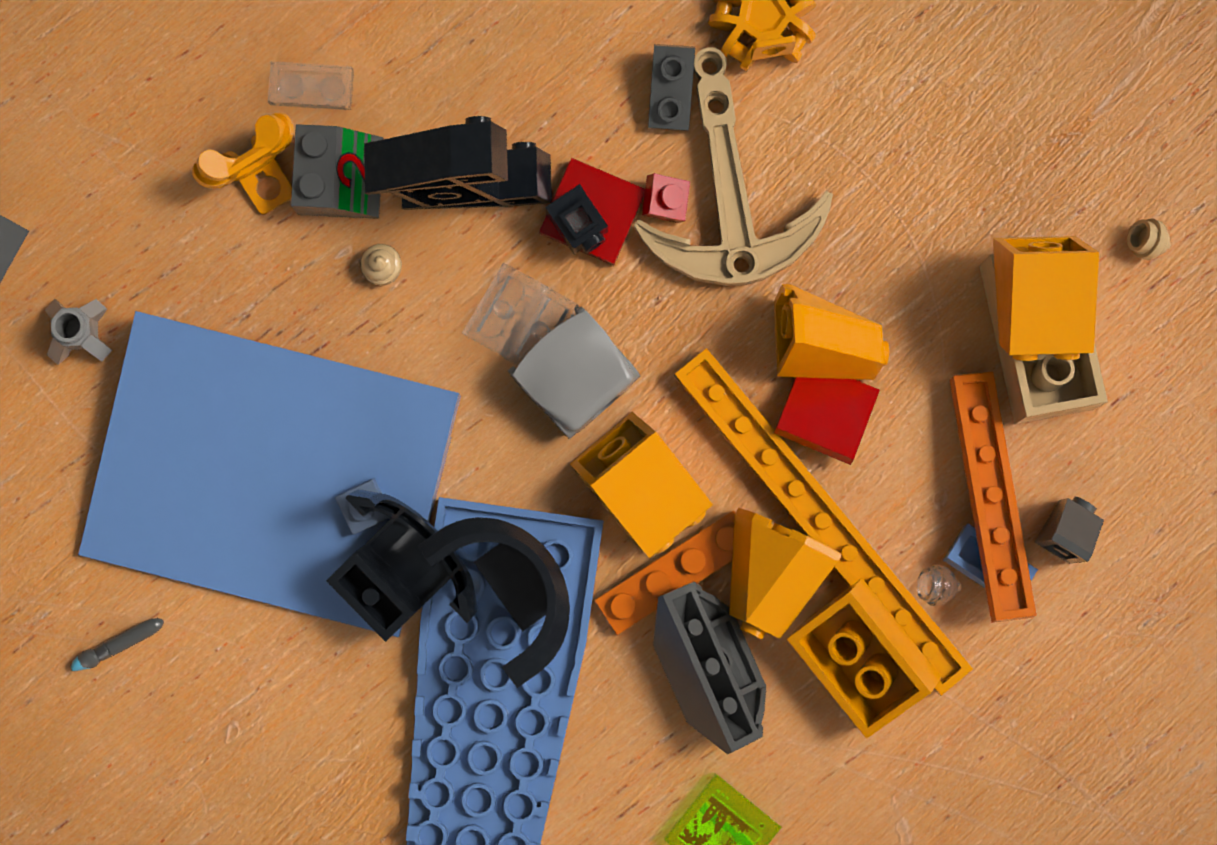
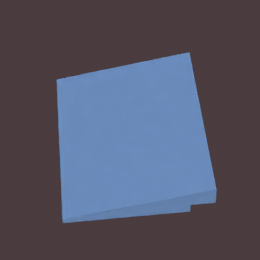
(234, 460)

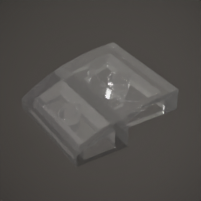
(516, 314)

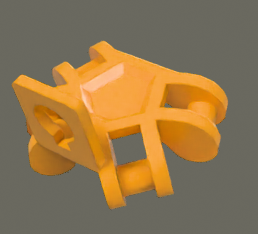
(764, 22)
(271, 138)

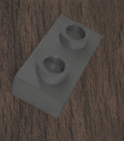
(671, 86)

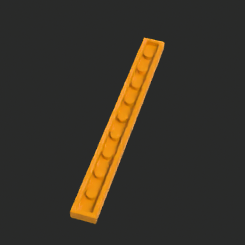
(814, 508)

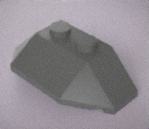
(710, 667)

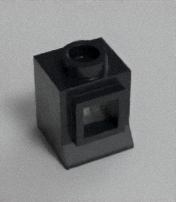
(577, 221)

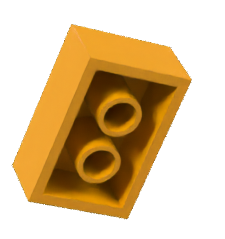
(864, 658)

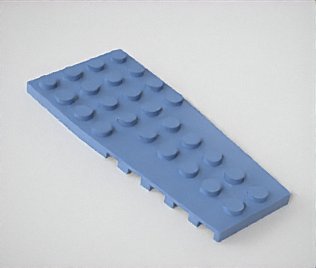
(480, 743)

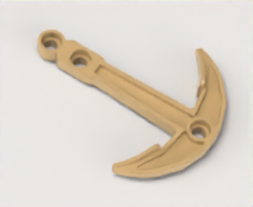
(736, 228)

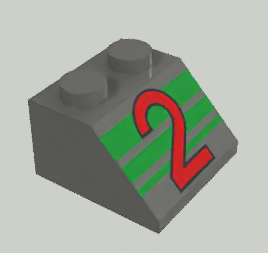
(331, 173)

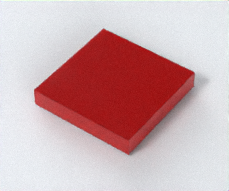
(612, 197)
(827, 415)

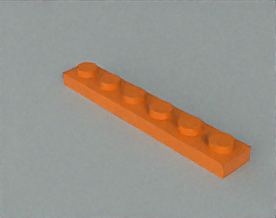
(992, 497)

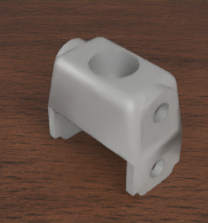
(574, 373)

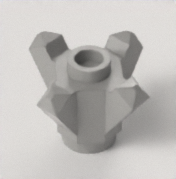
(76, 330)

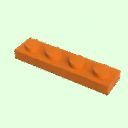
(682, 565)

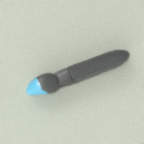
(92, 657)

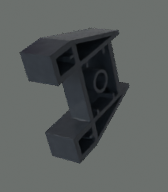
(458, 168)

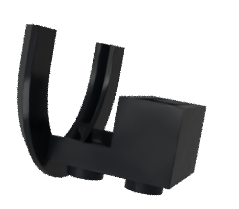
(389, 574)
(522, 578)

